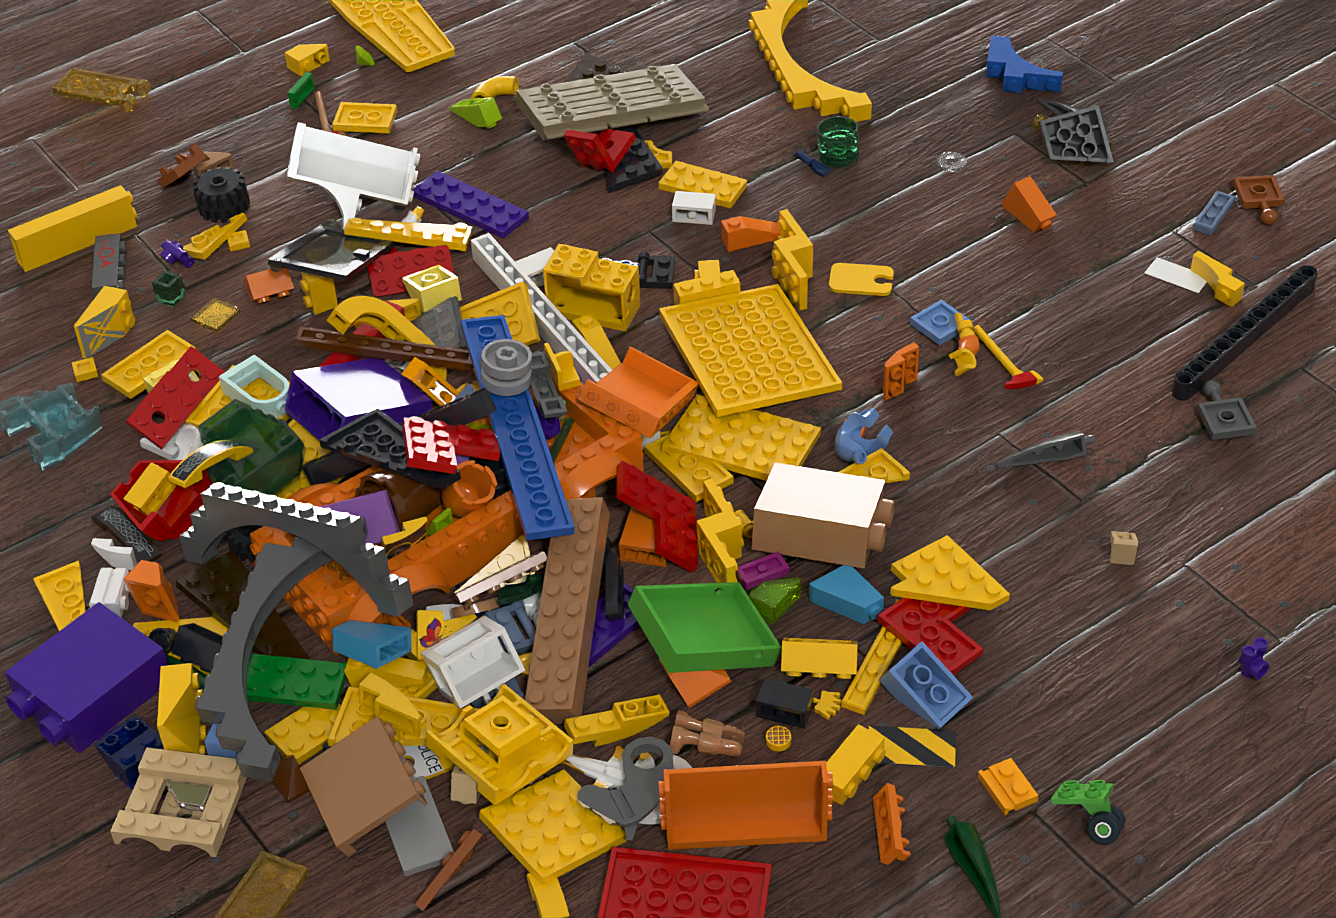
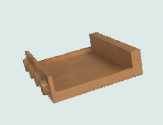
(362, 782)

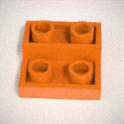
(900, 370)

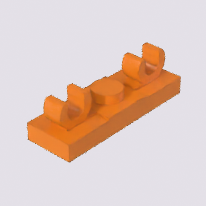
(889, 825)

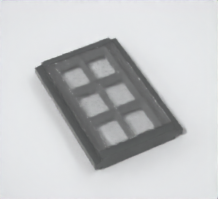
(443, 324)

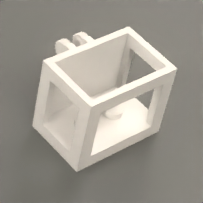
(473, 662)

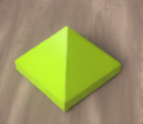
(363, 57)

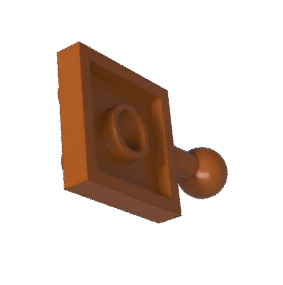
(1267, 197)

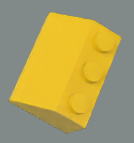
(819, 657)

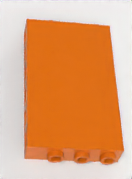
(640, 393)
(746, 804)

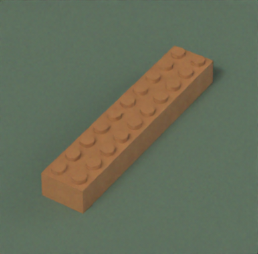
(568, 613)

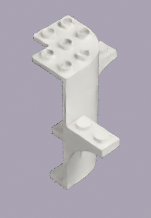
(352, 169)

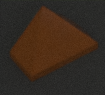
(290, 779)

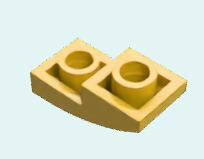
(548, 898)

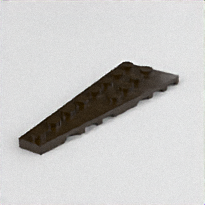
(217, 591)

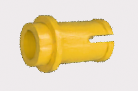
(747, 523)

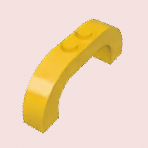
(382, 317)

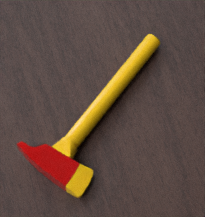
(1019, 378)

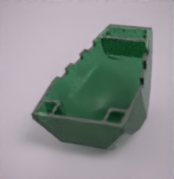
(276, 449)

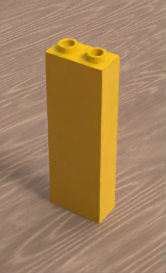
(72, 228)

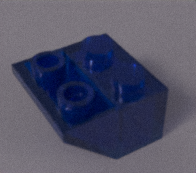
(125, 748)

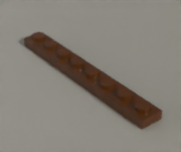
(383, 348)

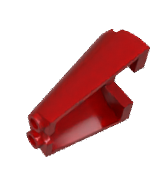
(174, 514)

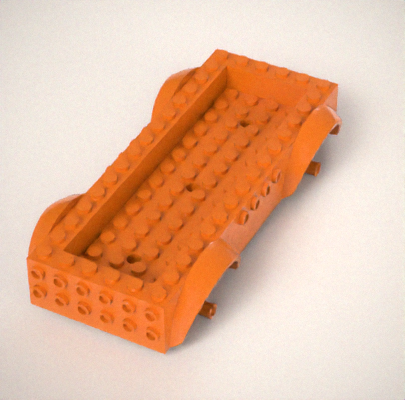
(470, 542)

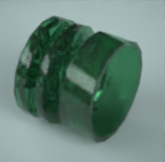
(838, 141)

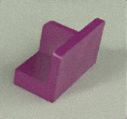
(761, 570)

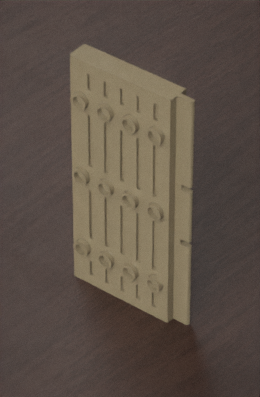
(610, 101)

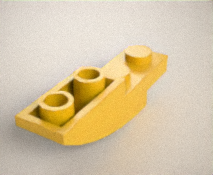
(619, 723)

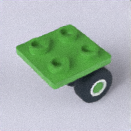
(1095, 797)

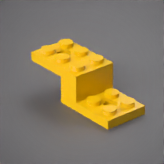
(792, 259)
(719, 535)

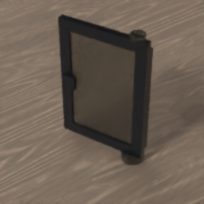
(330, 252)

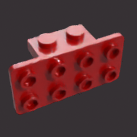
(389, 269)

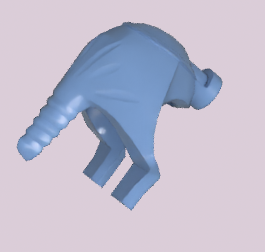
(851, 445)

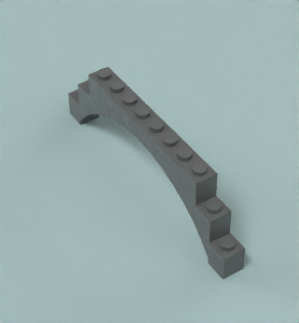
(329, 530)
(225, 689)

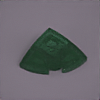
(516, 592)

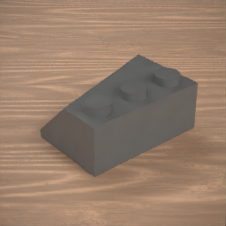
(1076, 136)

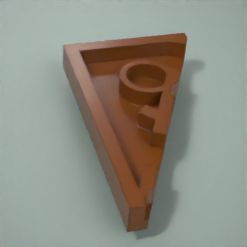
(451, 865)

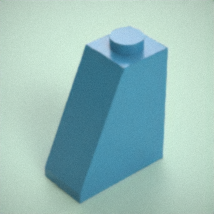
(847, 594)
(371, 642)

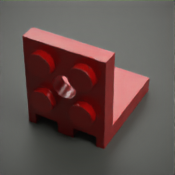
(593, 148)

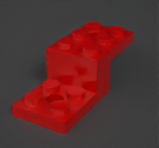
(175, 397)

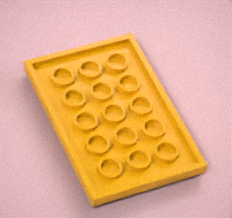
(741, 441)

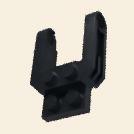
(614, 577)

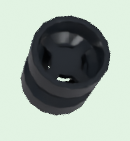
(160, 636)

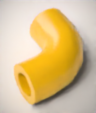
(497, 86)

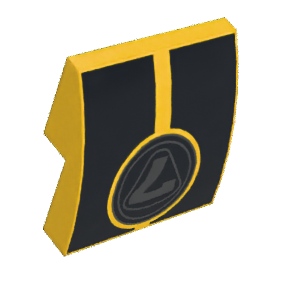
(412, 533)

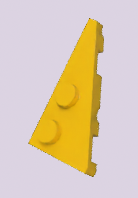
(209, 240)
(879, 466)

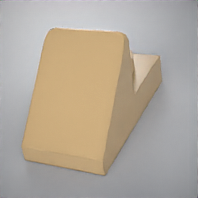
(1123, 547)

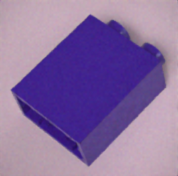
(342, 392)
(86, 678)

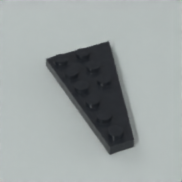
(636, 164)
(380, 443)

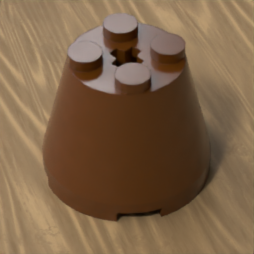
(408, 497)

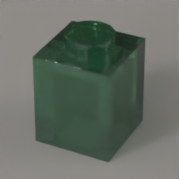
(168, 288)

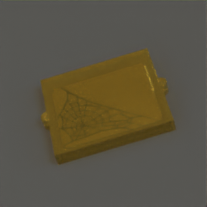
(215, 314)

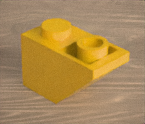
(306, 57)

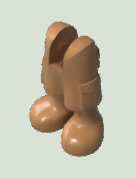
(713, 739)

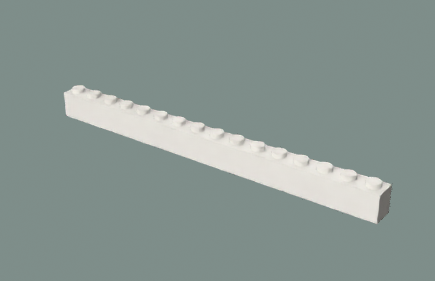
(550, 322)

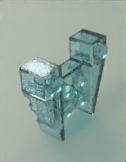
(58, 419)

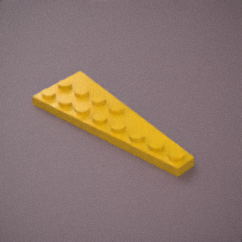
(434, 716)

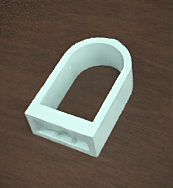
(248, 371)

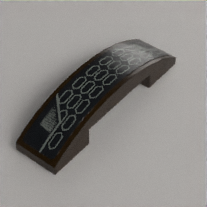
(127, 533)

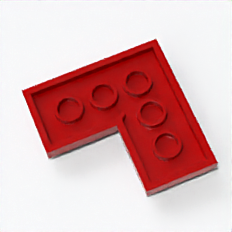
(435, 444)
(672, 514)
(932, 623)

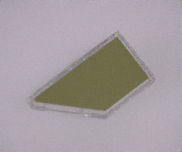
(189, 795)

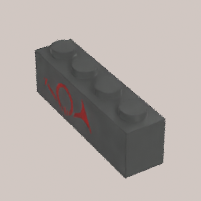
(108, 262)

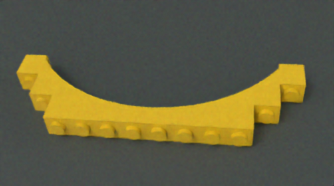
(800, 87)

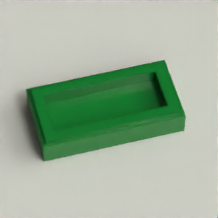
(301, 90)

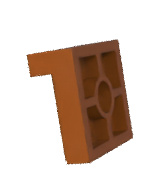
(185, 164)

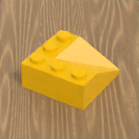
(177, 716)

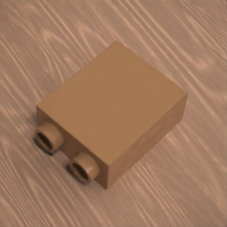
(821, 515)

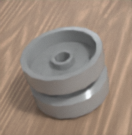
(506, 367)

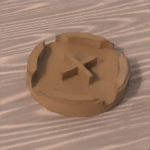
(475, 607)

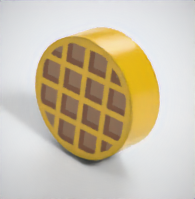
(778, 738)

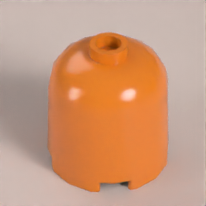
(471, 491)

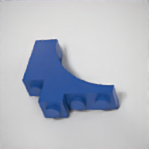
(1017, 72)

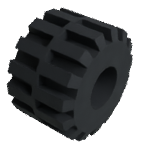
(221, 194)

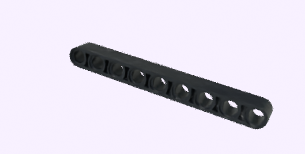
(460, 411)

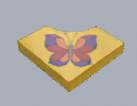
(430, 630)

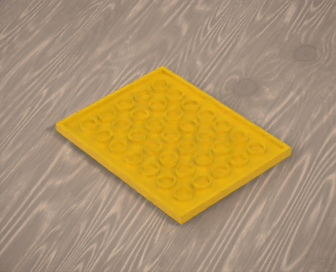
(749, 350)

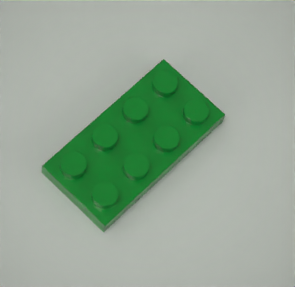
(295, 681)

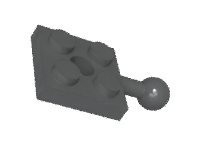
(1234, 409)

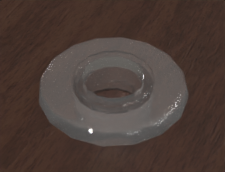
(951, 161)

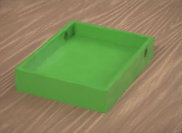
(704, 628)

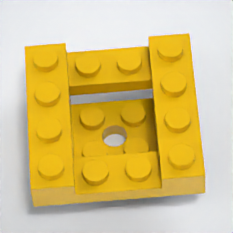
(524, 747)

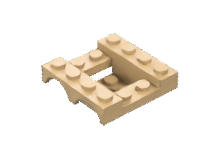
(167, 828)

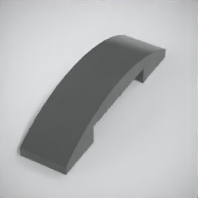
(543, 388)

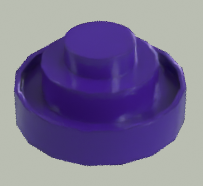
(550, 426)

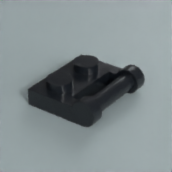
(662, 271)

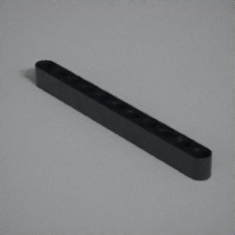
(1244, 332)

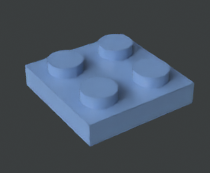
(937, 322)

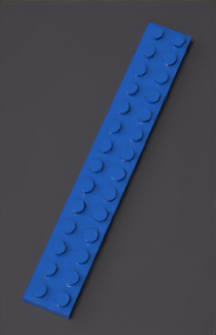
(521, 444)

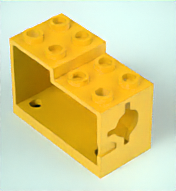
(592, 286)

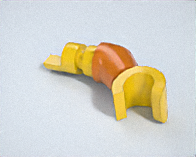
(967, 347)

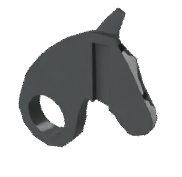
(641, 790)

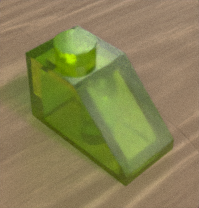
(775, 597)

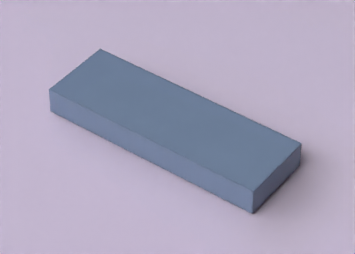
(1214, 213)

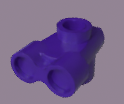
(174, 251)
(1252, 659)

